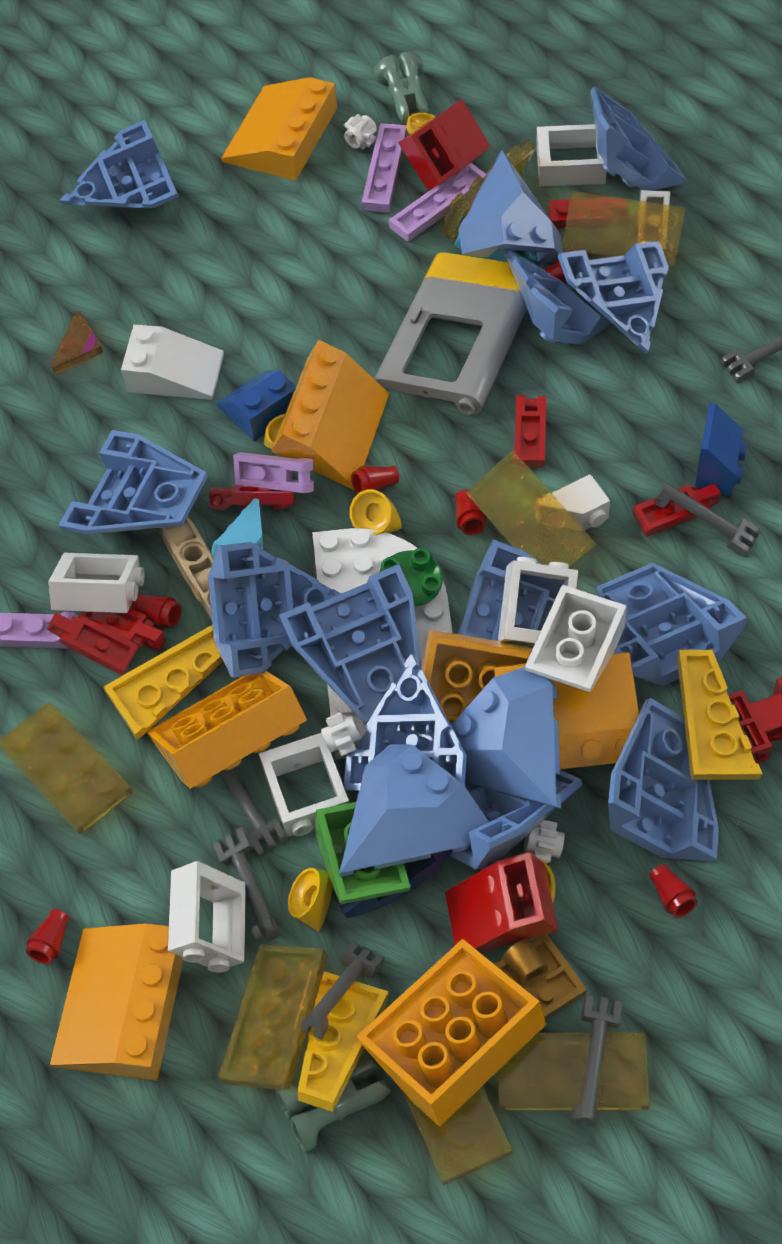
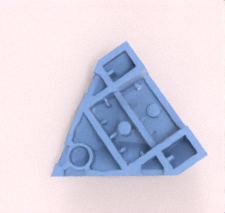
(126, 174)
(508, 218)
(622, 287)
(553, 305)
(246, 600)
(408, 716)
(513, 737)
(407, 812)

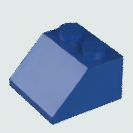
(258, 402)
(720, 452)

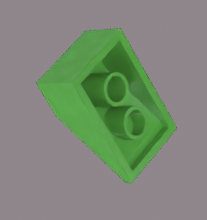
(332, 832)

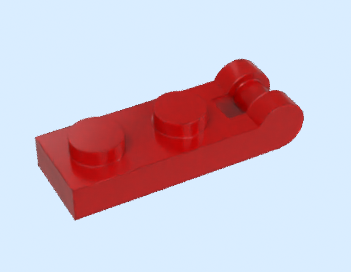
(530, 430)

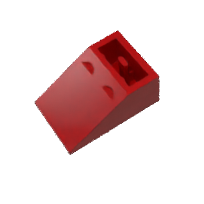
(444, 145)
(502, 904)

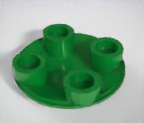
(420, 572)

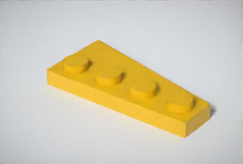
(162, 682)
(711, 722)
(333, 1058)

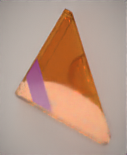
(76, 345)

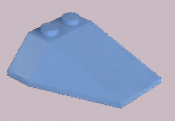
(630, 148)
(138, 490)
(484, 604)
(669, 616)
(358, 638)
(654, 794)
(509, 820)

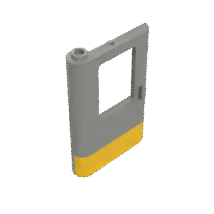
(468, 293)

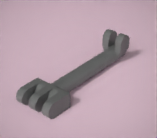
(742, 365)
(741, 536)
(262, 830)
(267, 928)
(355, 965)
(600, 1020)

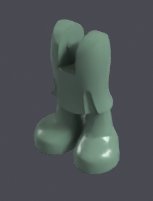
(407, 91)
(308, 1124)

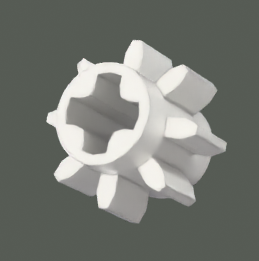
(360, 131)
(341, 734)
(545, 841)

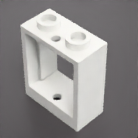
(568, 171)
(527, 566)
(95, 582)
(294, 757)
(228, 900)

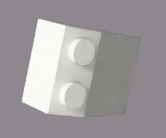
(170, 364)
(577, 638)

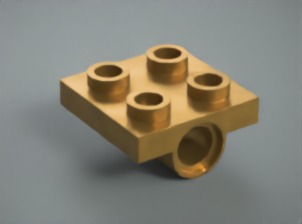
(543, 973)

